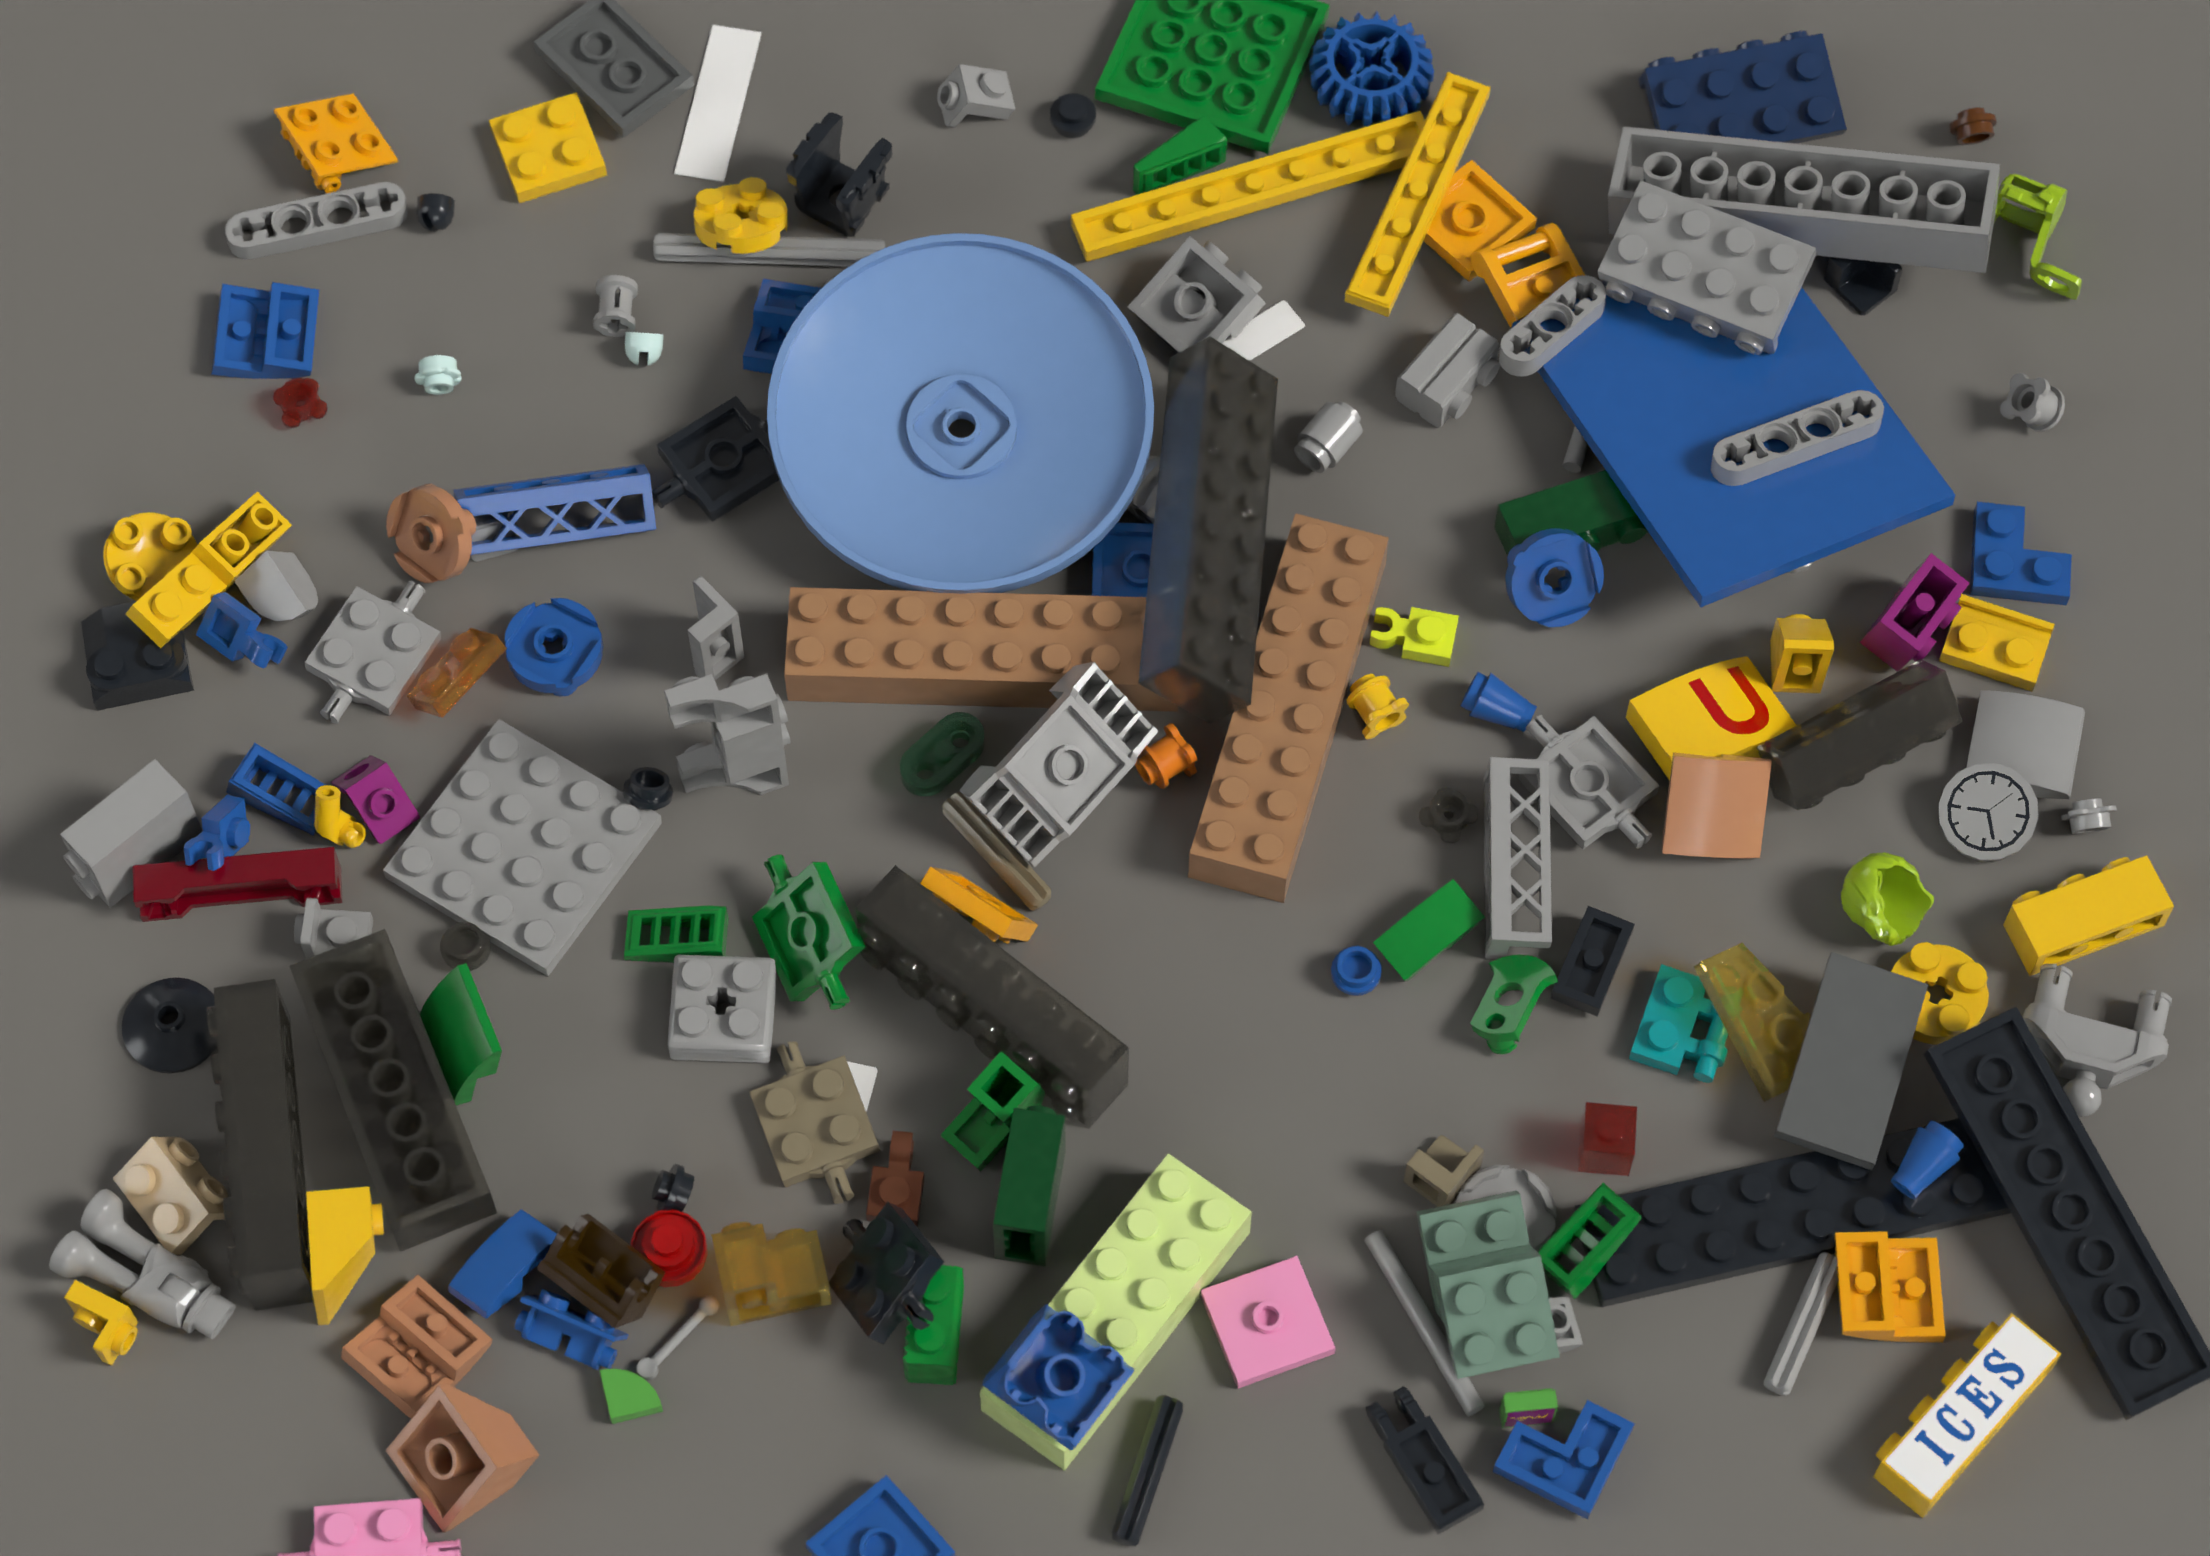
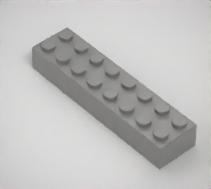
(1823, 196)

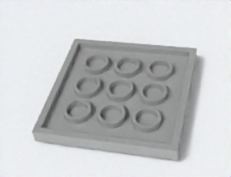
(522, 847)

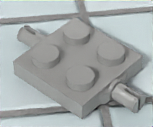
(372, 651)
(1592, 782)

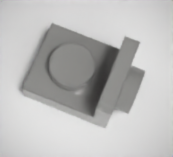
(326, 929)

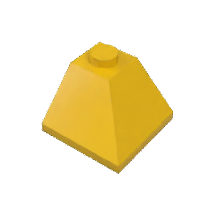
(340, 1243)

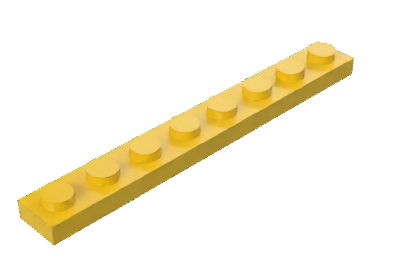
(1246, 187)

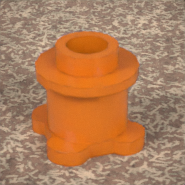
(1166, 758)

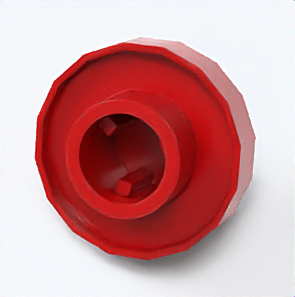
(672, 1243)

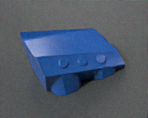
(1058, 1376)

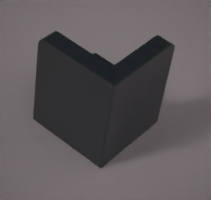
(1863, 282)

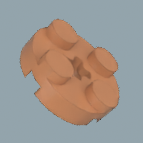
(450, 529)

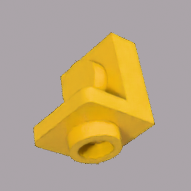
(99, 1312)

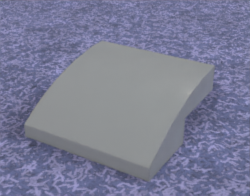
(2031, 736)

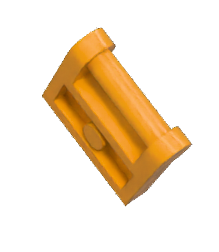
(1528, 287)

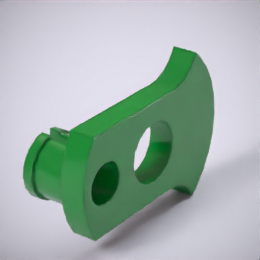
(1505, 1024)

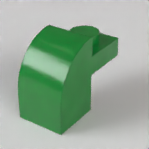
(986, 1121)

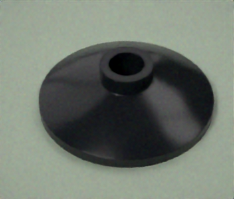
(174, 1045)

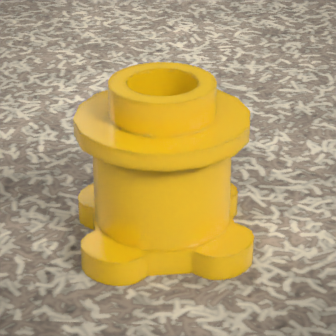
(1376, 704)

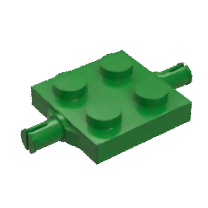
(808, 931)

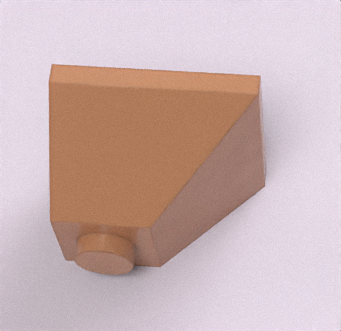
(460, 1454)

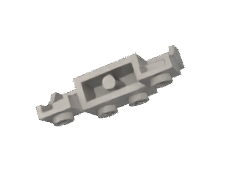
(745, 730)

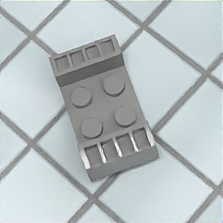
(1061, 764)

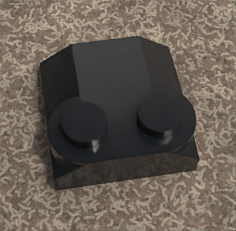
(129, 665)

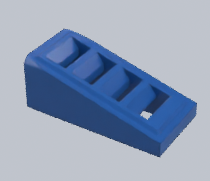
(257, 797)

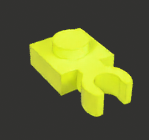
(1425, 636)

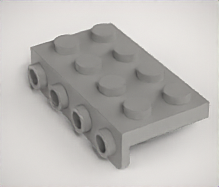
(1705, 268)

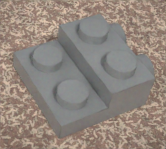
(1197, 297)

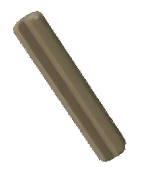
(997, 851)

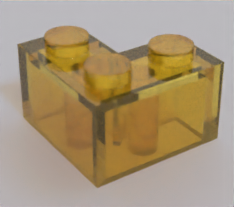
(771, 1275)

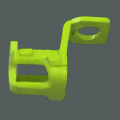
(2049, 204)

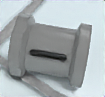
(606, 290)

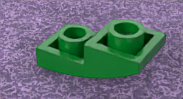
(1429, 930)

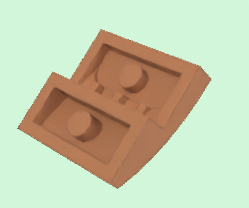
(1716, 806)
(416, 1346)

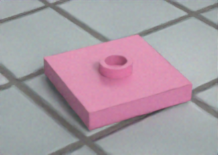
(1267, 1322)

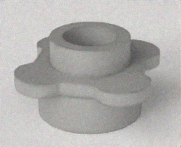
(2089, 816)

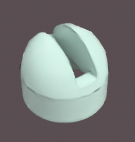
(643, 342)

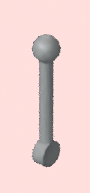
(648, 1367)

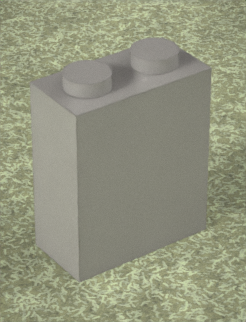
(134, 825)

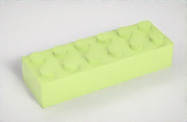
(1141, 1281)

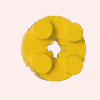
(720, 214)
(1962, 980)

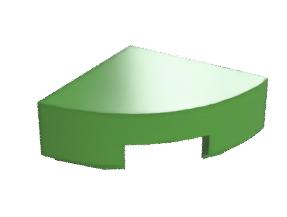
(628, 1395)

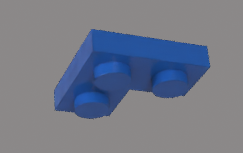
(2007, 570)
(1567, 1472)

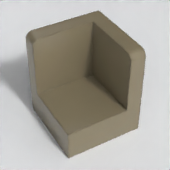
(1442, 1170)

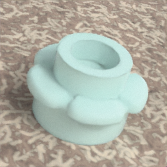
(438, 374)

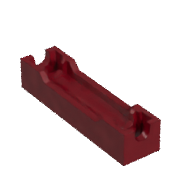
(175, 888)

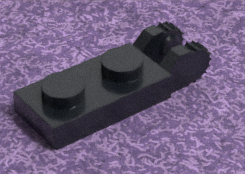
(1426, 1463)

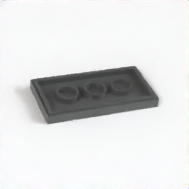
(1851, 1061)

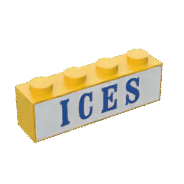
(1965, 1415)

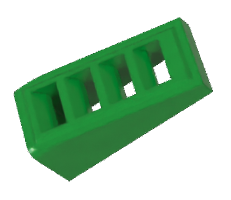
(1182, 156)
(693, 917)
(1587, 1267)

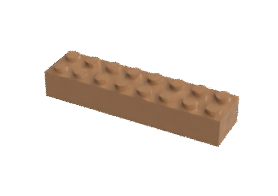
(958, 646)
(1299, 687)

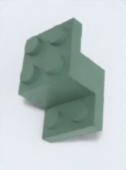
(1487, 1284)

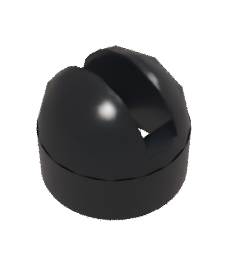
(435, 211)

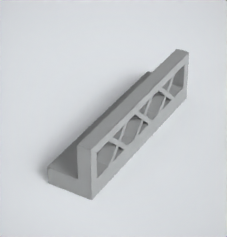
(1498, 860)

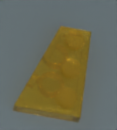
(1756, 1015)

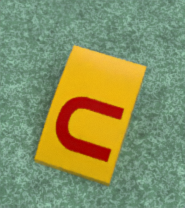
(1709, 713)

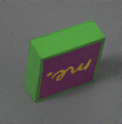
(1528, 1407)

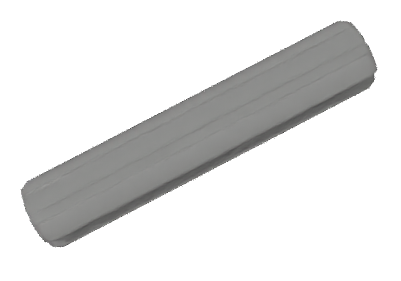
(1803, 1325)

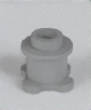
(2033, 402)

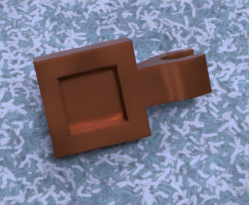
(897, 1182)

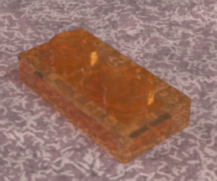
(456, 672)

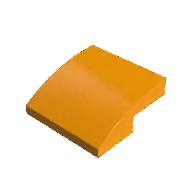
(1889, 1287)

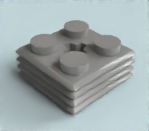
(746, 1026)

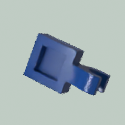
(233, 632)
(222, 835)

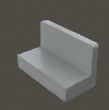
(717, 635)

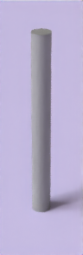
(1422, 1320)

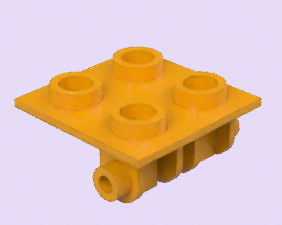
(333, 139)

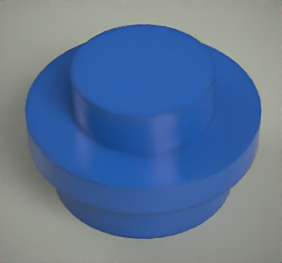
(1356, 970)

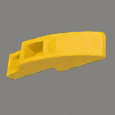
(208, 570)

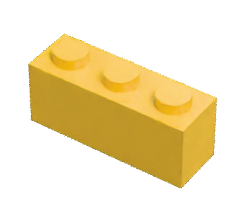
(2087, 913)

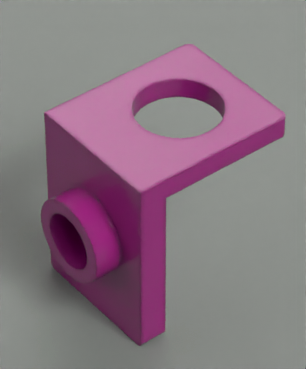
(377, 798)

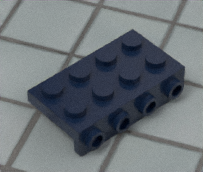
(1753, 93)

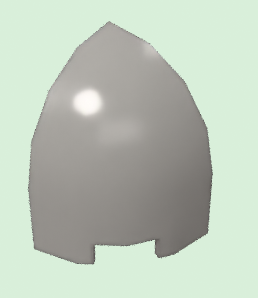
(278, 586)

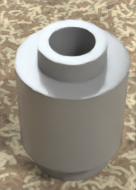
(1328, 436)

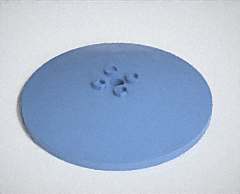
(944, 337)

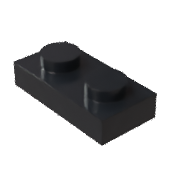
(1592, 961)

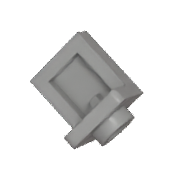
(976, 93)

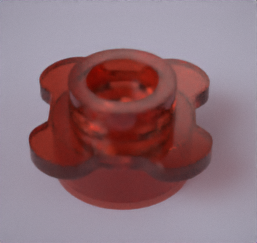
(295, 391)

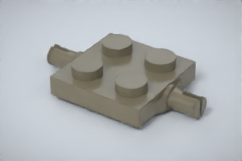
(815, 1122)

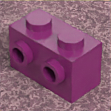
(1915, 612)

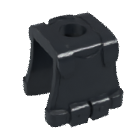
(819, 173)

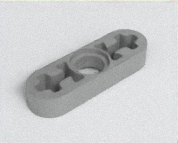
(1546, 343)

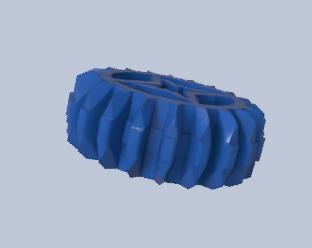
(1368, 54)

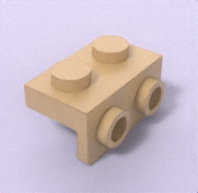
(172, 1191)

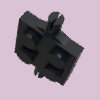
(718, 460)
(886, 1273)

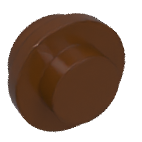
(1973, 126)

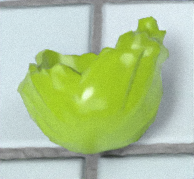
(1885, 897)

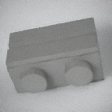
(1448, 370)

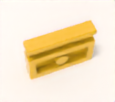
(1997, 642)

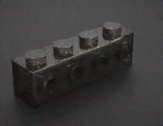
(1860, 735)

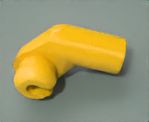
(333, 822)

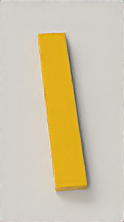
(1417, 194)

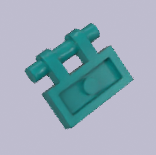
(1668, 1024)

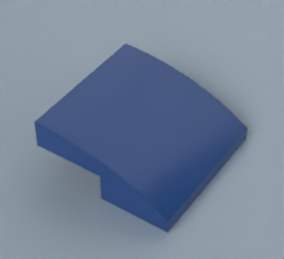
(773, 315)
(265, 332)

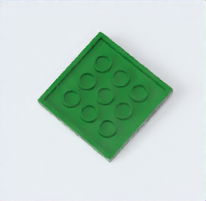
(1214, 60)

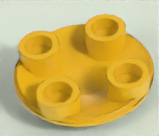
(145, 550)

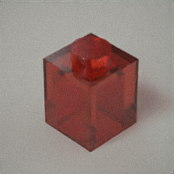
(1607, 1139)

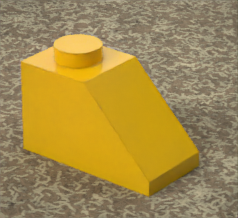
(1800, 654)

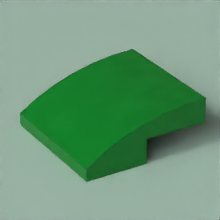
(460, 1033)

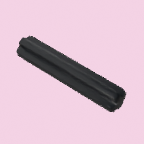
(1147, 1470)

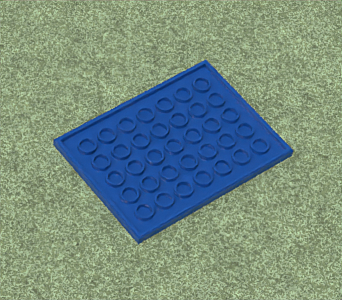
(1663, 395)

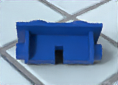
(552, 1319)

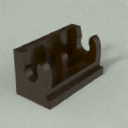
(602, 1271)

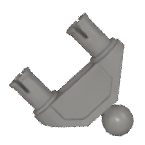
(2092, 1050)

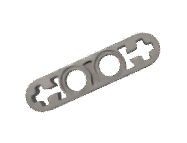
(315, 213)
(1793, 432)

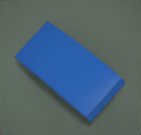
(501, 1262)

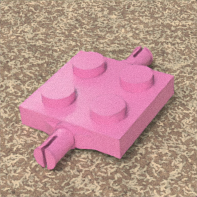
(374, 1530)

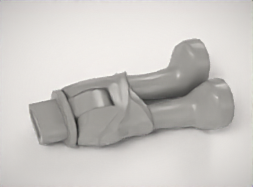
(169, 1285)

